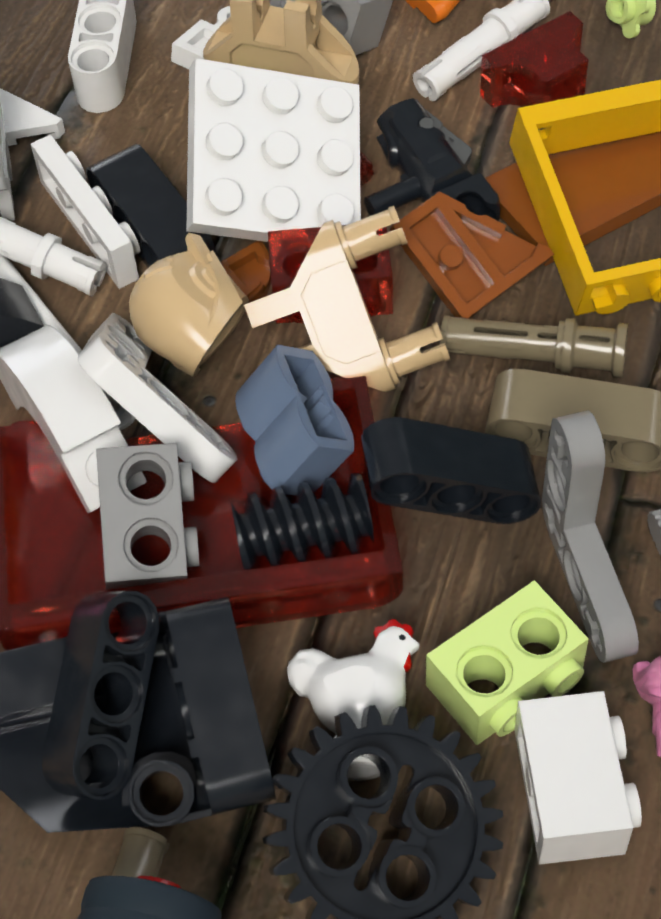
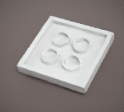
(270, 151)

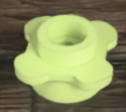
(631, 14)

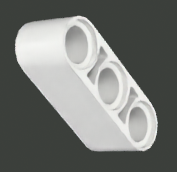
(101, 52)

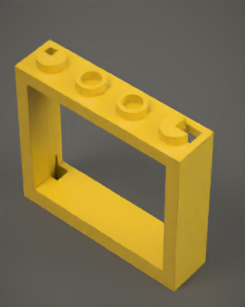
(574, 125)

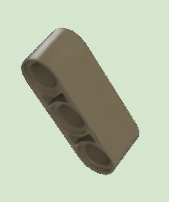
(626, 414)

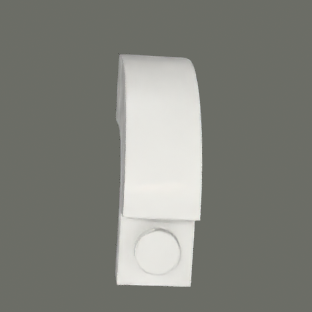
(67, 405)

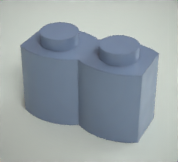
(293, 420)

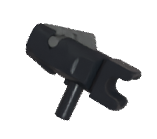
(429, 163)

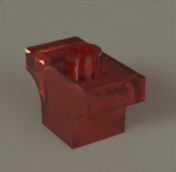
(536, 65)

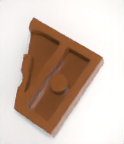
(466, 254)

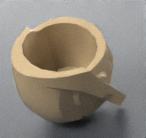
(186, 306)

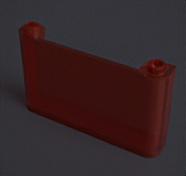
(56, 548)

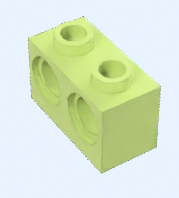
(494, 652)

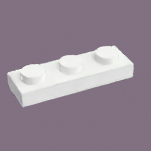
(87, 210)

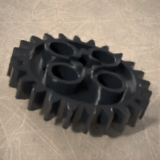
(321, 797)

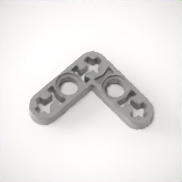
(570, 509)

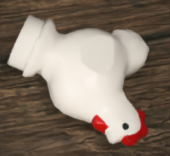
(357, 682)

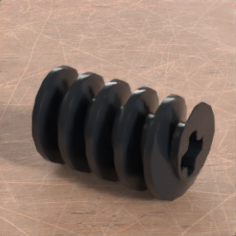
(304, 523)

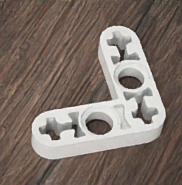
(117, 363)

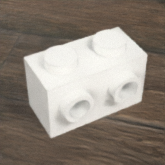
(575, 777)

